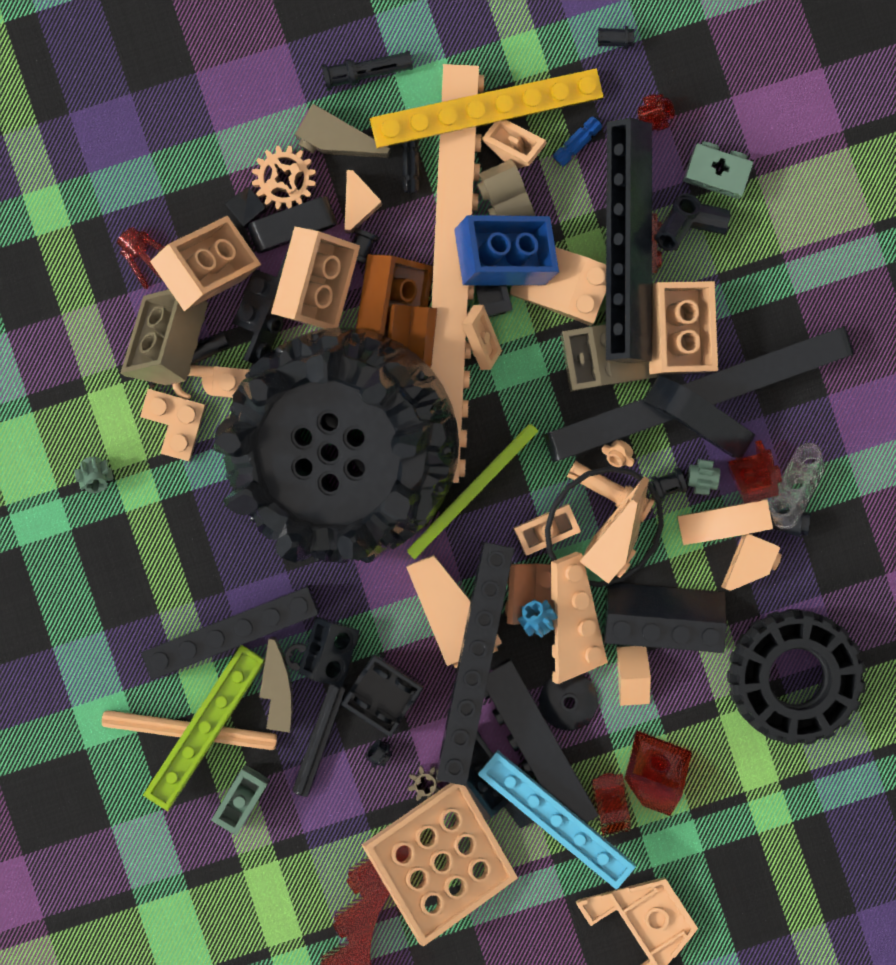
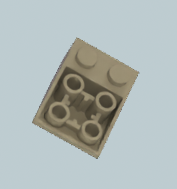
(587, 363)

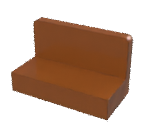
(414, 329)

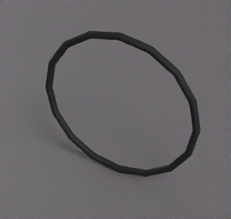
(600, 471)

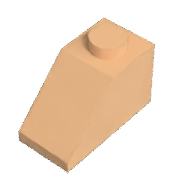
(751, 562)

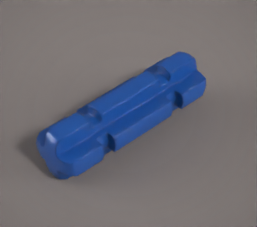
(577, 141)

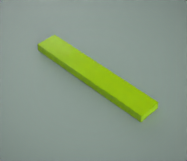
(472, 491)
(204, 728)

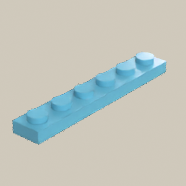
(557, 819)

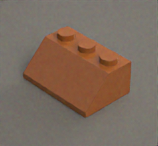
(390, 282)

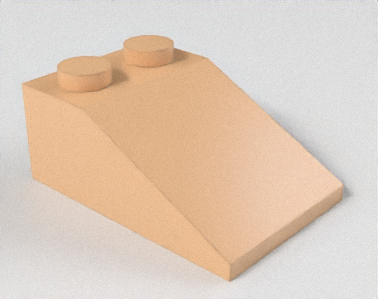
(573, 291)
(614, 542)

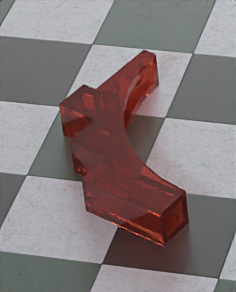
(358, 918)

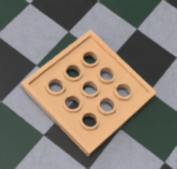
(397, 875)

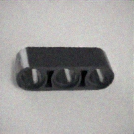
(278, 228)

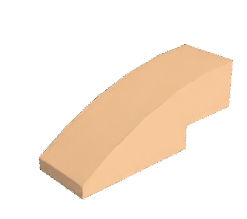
(725, 522)

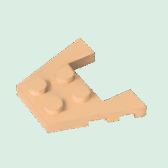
(651, 914)

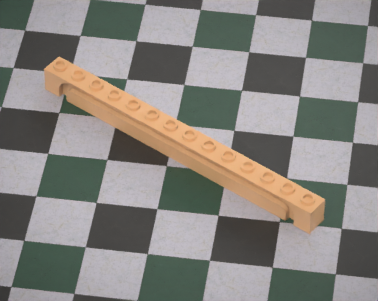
(453, 204)

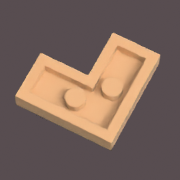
(182, 420)

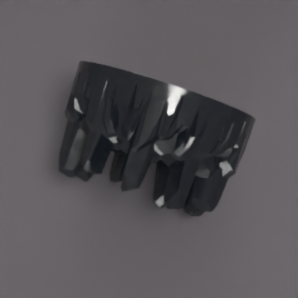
(368, 387)

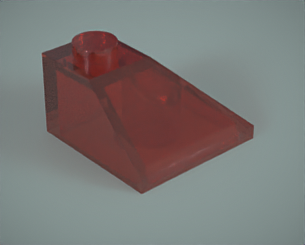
(657, 772)

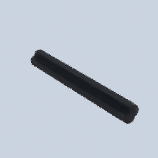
(319, 740)

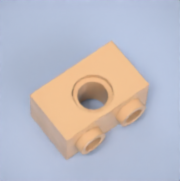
(532, 533)

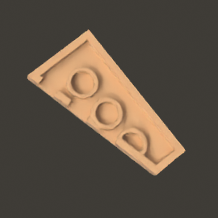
(577, 629)

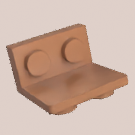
(525, 584)

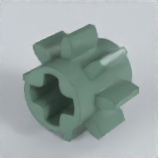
(93, 474)
(703, 477)

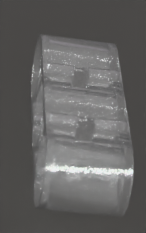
(797, 473)

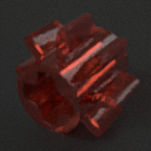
(656, 111)

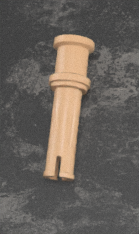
(607, 487)

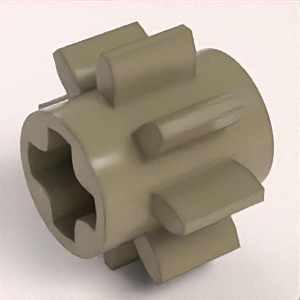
(421, 790)

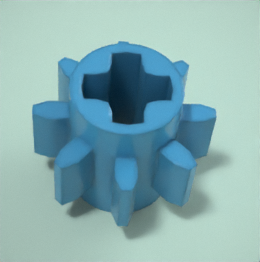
(537, 618)

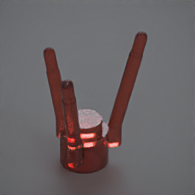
(134, 245)

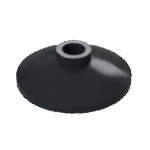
(564, 718)

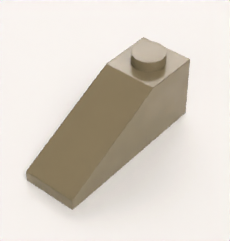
(333, 136)

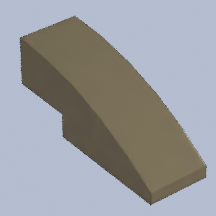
(278, 688)

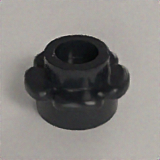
(379, 753)

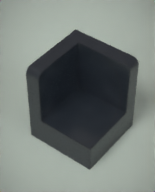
(494, 298)

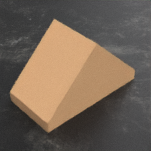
(513, 143)
(360, 202)
(633, 675)

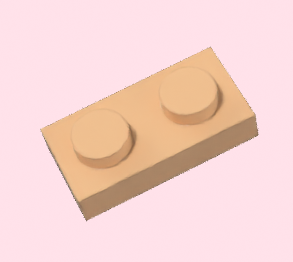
(481, 337)

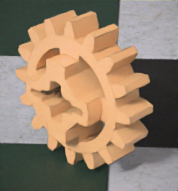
(271, 185)

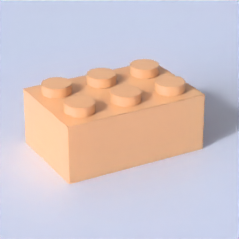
(205, 262)
(315, 278)
(683, 328)

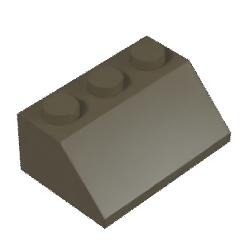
(163, 339)

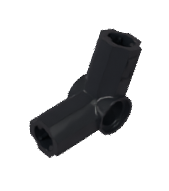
(687, 214)

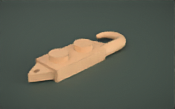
(215, 380)

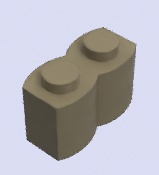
(505, 191)

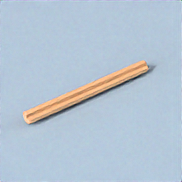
(176, 728)

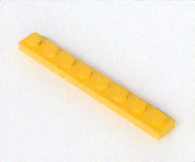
(486, 108)

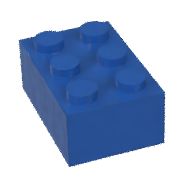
(506, 250)

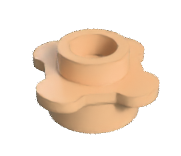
(619, 453)

